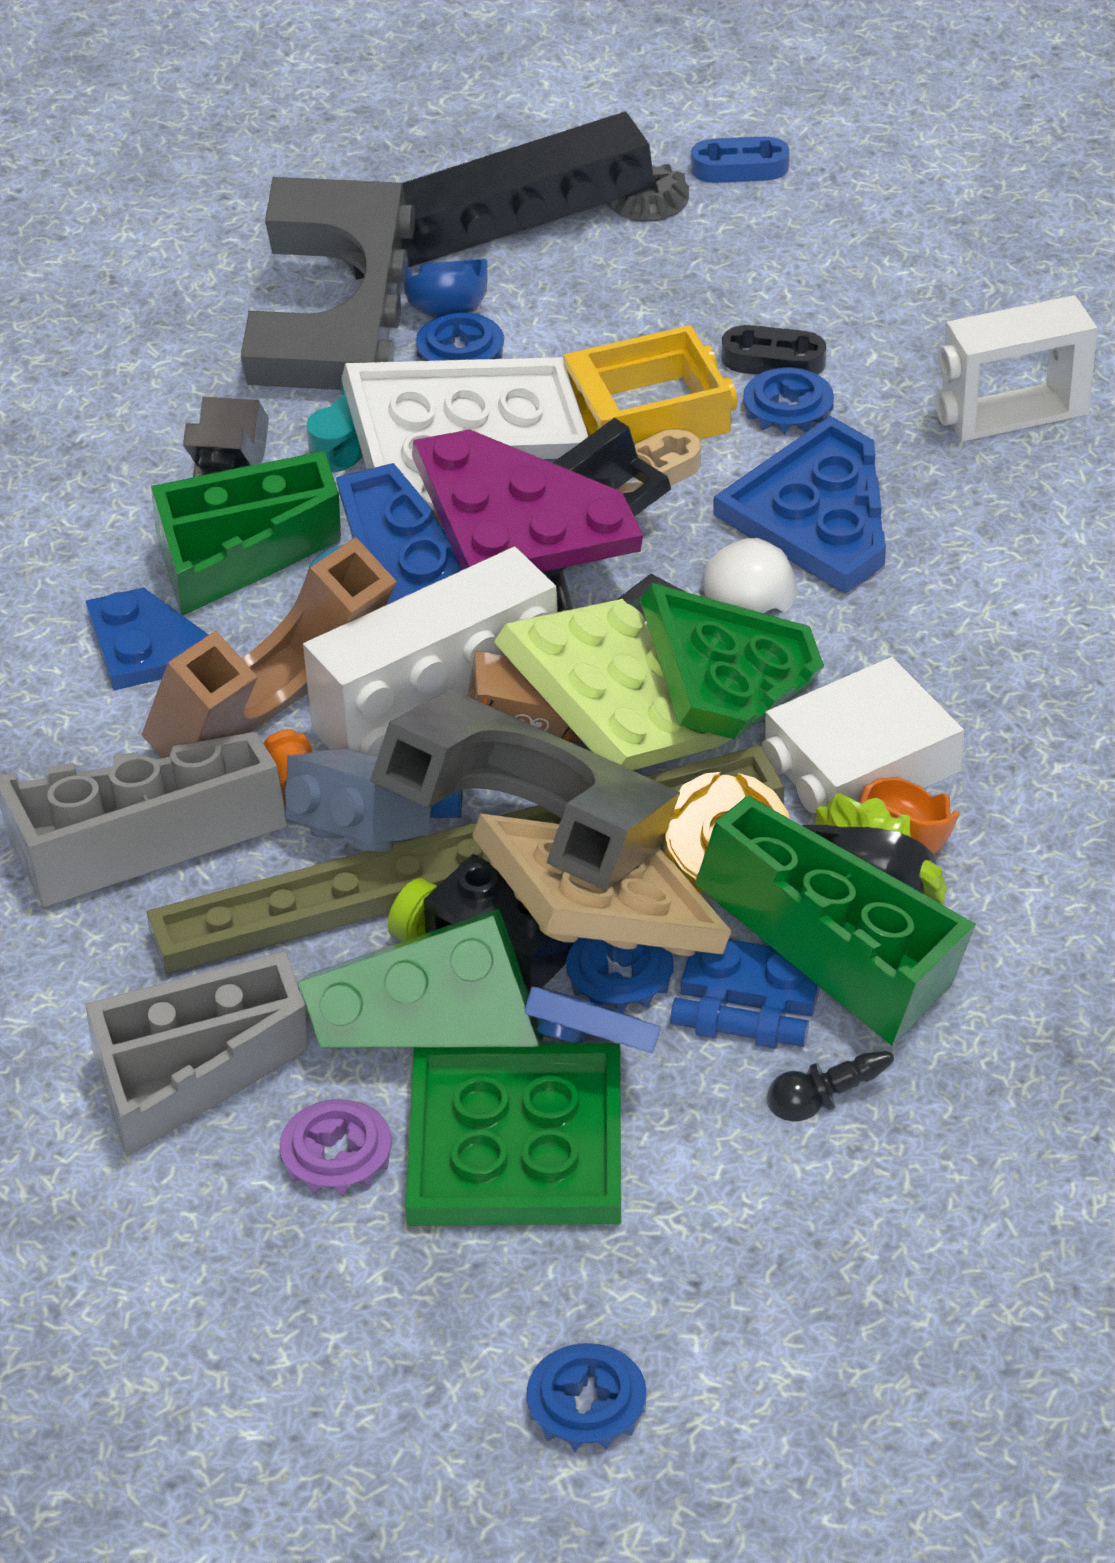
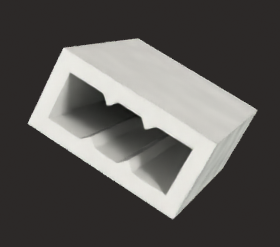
(862, 731)

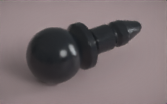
(801, 1094)

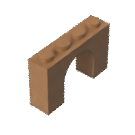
(219, 694)

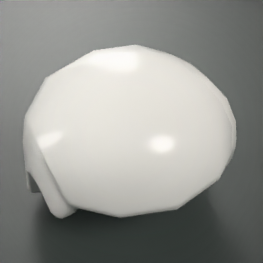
(751, 576)

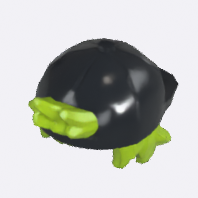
(881, 841)

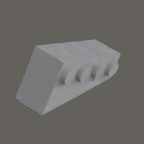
(139, 813)

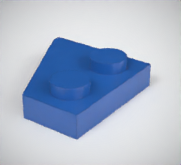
(139, 635)

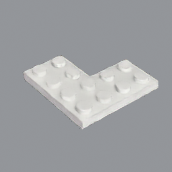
(509, 400)

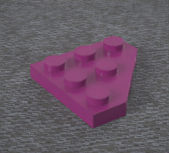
(508, 498)

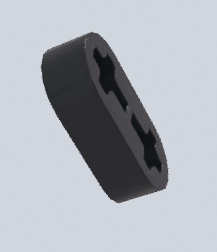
(772, 349)

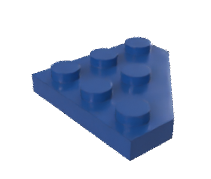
(815, 504)

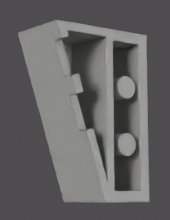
(194, 1043)

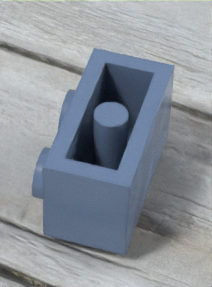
(339, 801)

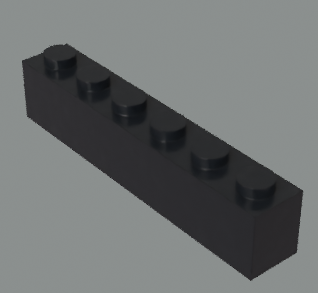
(525, 187)

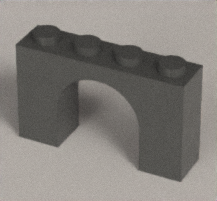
(343, 221)
(457, 743)

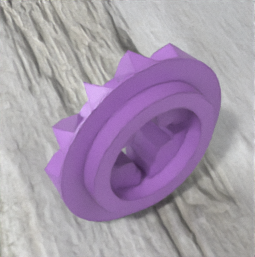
(324, 1124)

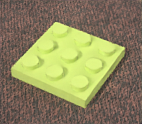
(604, 682)

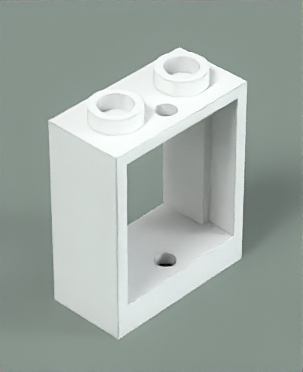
(1048, 325)

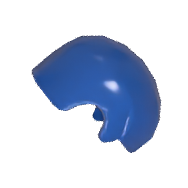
(447, 286)

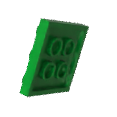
(515, 1135)

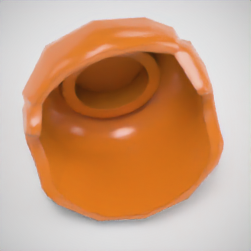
(929, 815)

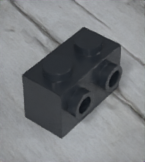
(479, 889)

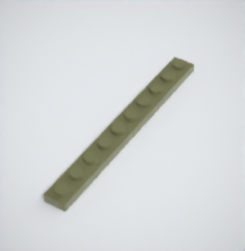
(358, 884)

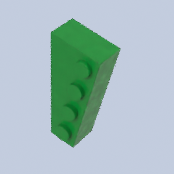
(835, 916)

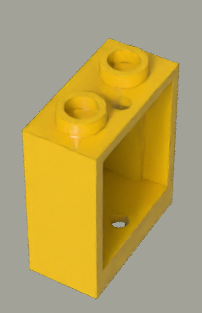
(649, 361)

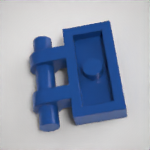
(750, 977)

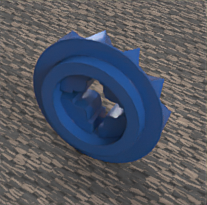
(480, 336)
(798, 385)
(590, 973)
(565, 1374)

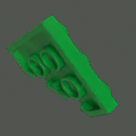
(726, 660)

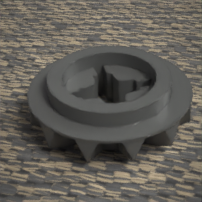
(669, 199)

